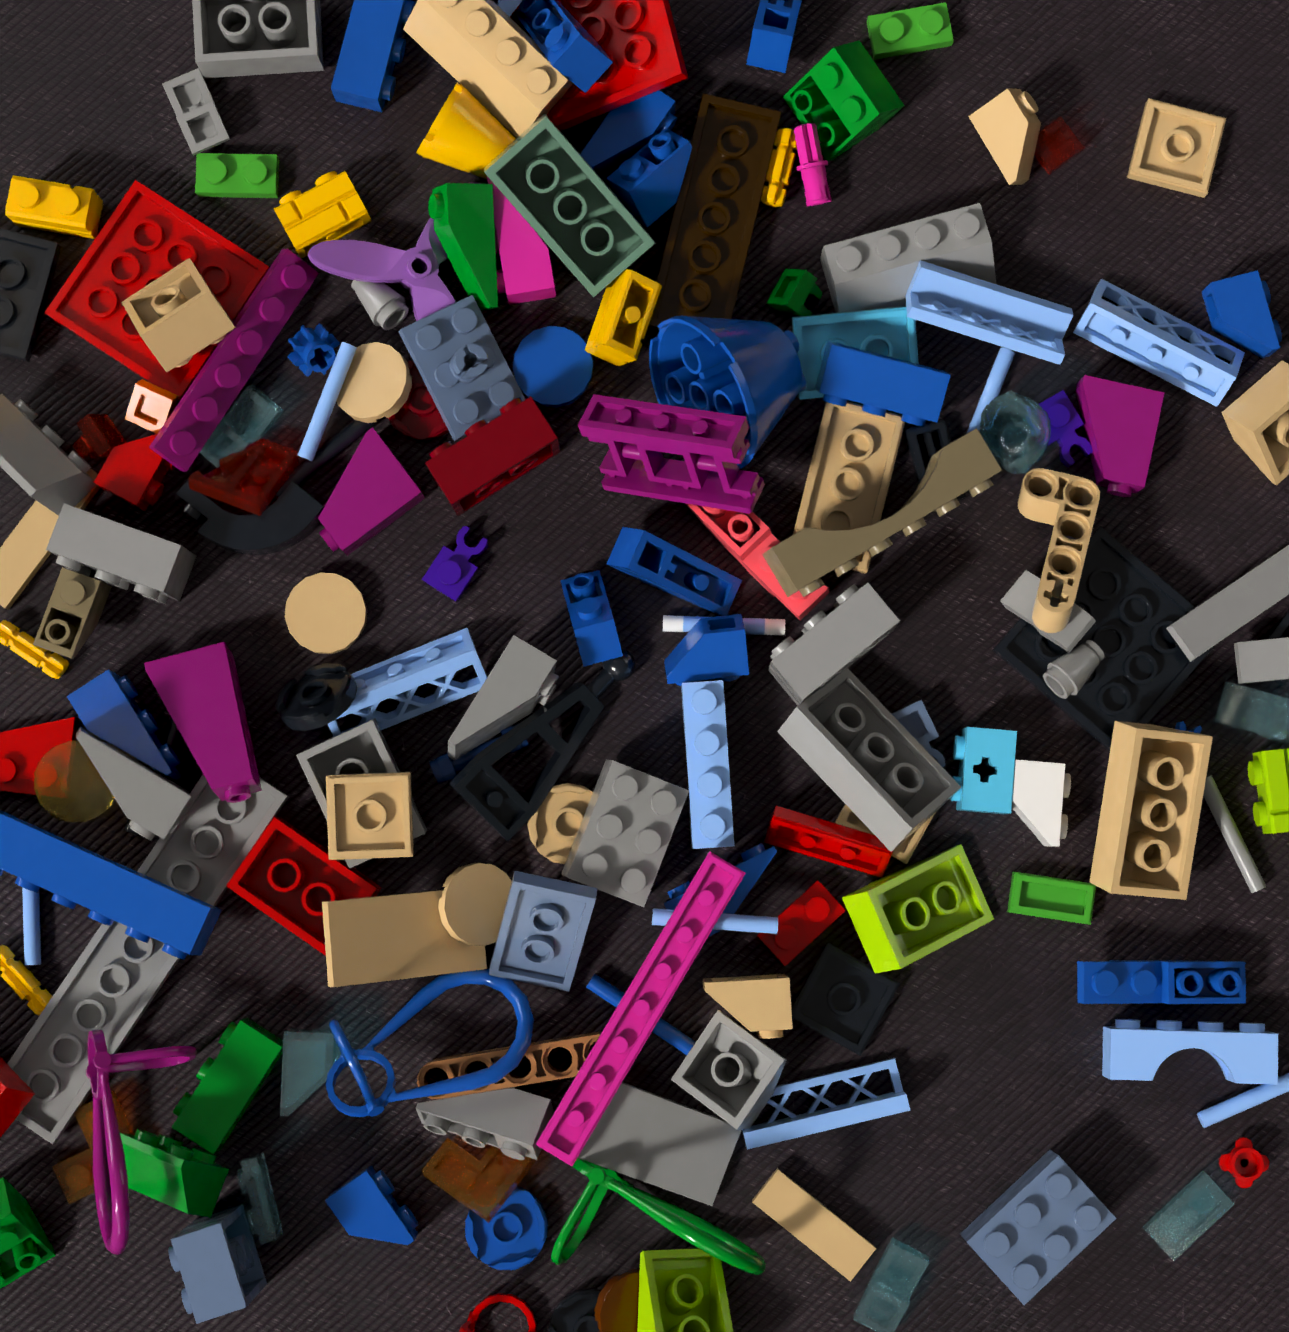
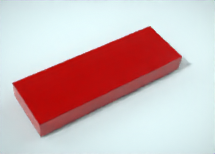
(827, 841)

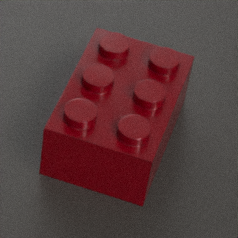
(493, 454)

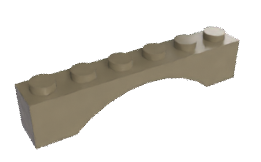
(814, 552)

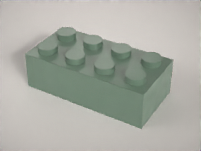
(568, 205)

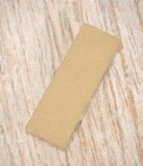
(813, 1224)

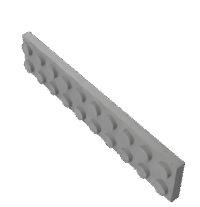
(122, 974)

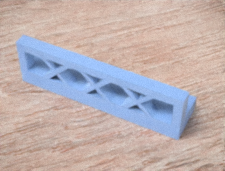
(988, 312)
(1158, 346)
(402, 675)
(834, 1116)

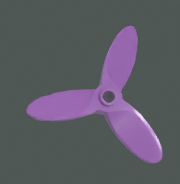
(386, 264)

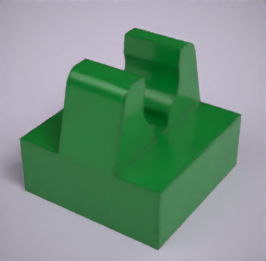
(792, 292)

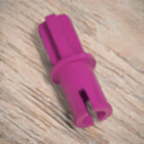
(812, 165)

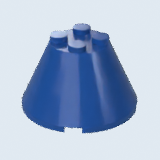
(727, 369)

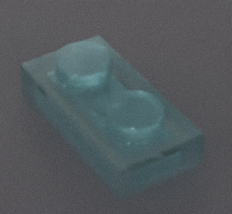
(264, 1215)
(1188, 1215)

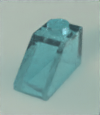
(305, 1065)

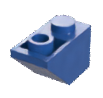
(652, 177)
(1241, 313)
(591, 618)
(710, 651)
(370, 1211)

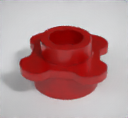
(1256, 1163)

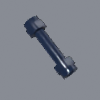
(446, 768)

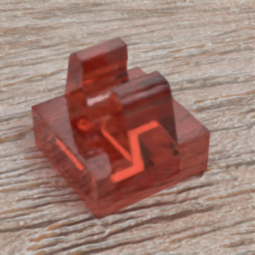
(1056, 145)
(98, 436)

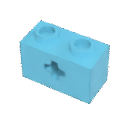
(998, 751)

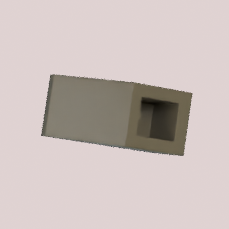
(71, 613)

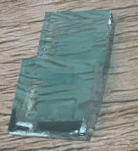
(243, 425)
(1254, 711)
(891, 1287)

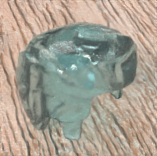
(1015, 431)

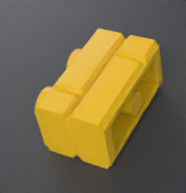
(53, 207)
(322, 212)
(623, 318)

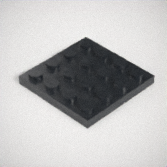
(1131, 618)

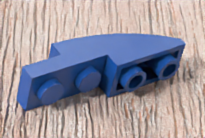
(1161, 982)

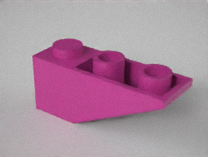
(523, 255)

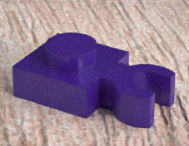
(1063, 426)
(452, 570)

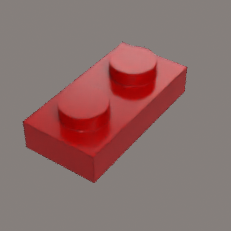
(802, 922)

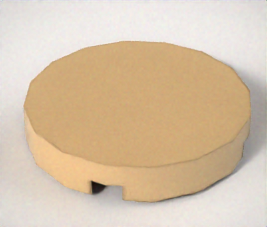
(375, 383)
(325, 613)
(542, 827)
(474, 903)

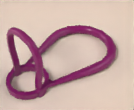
(108, 1152)

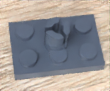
(461, 365)
(542, 931)

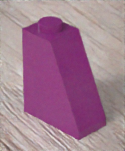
(1121, 429)
(367, 496)

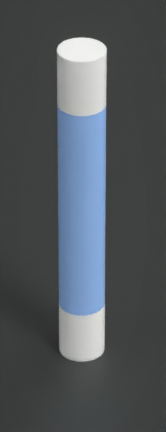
(752, 625)

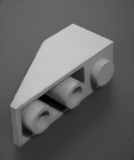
(495, 1117)

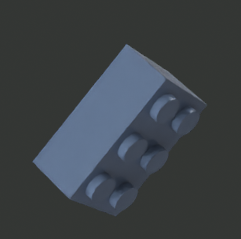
(1037, 1226)
(217, 1264)

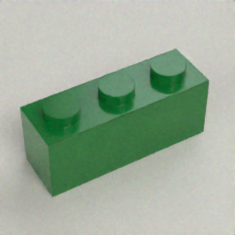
(227, 1084)

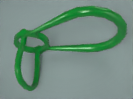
(678, 1221)

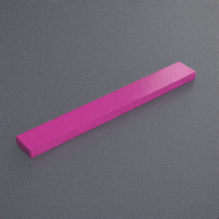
(640, 1008)

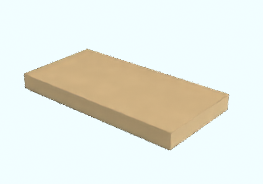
(850, 471)
(392, 940)

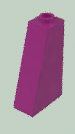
(209, 711)

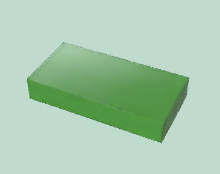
(1051, 898)

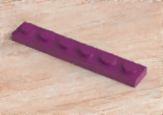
(234, 360)

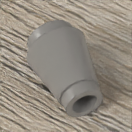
(382, 303)
(1072, 670)

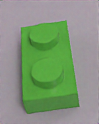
(910, 30)
(237, 175)

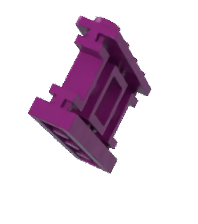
(706, 439)

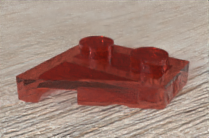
(248, 477)

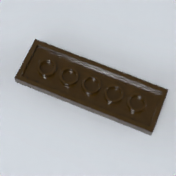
(715, 210)

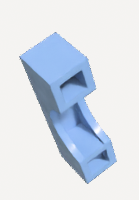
(707, 764)
(1138, 1051)

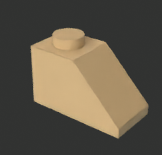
(1010, 132)

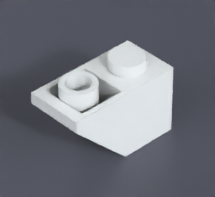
(1039, 799)

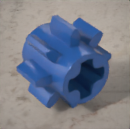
(313, 349)

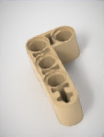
(1063, 554)

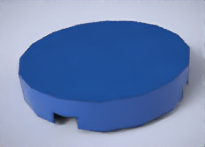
(552, 366)
(513, 1233)

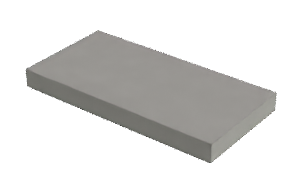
(662, 1143)

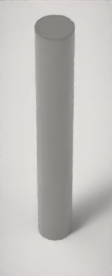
(1232, 836)

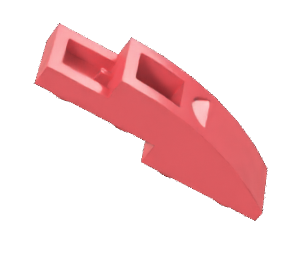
(746, 540)

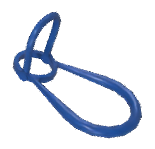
(457, 1084)

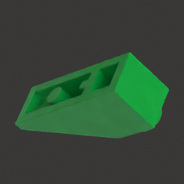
(467, 232)

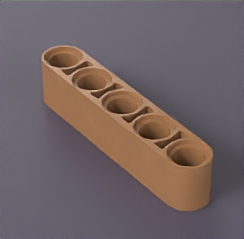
(537, 1054)

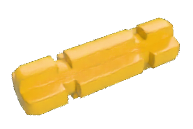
(779, 168)
(22, 644)
(22, 981)

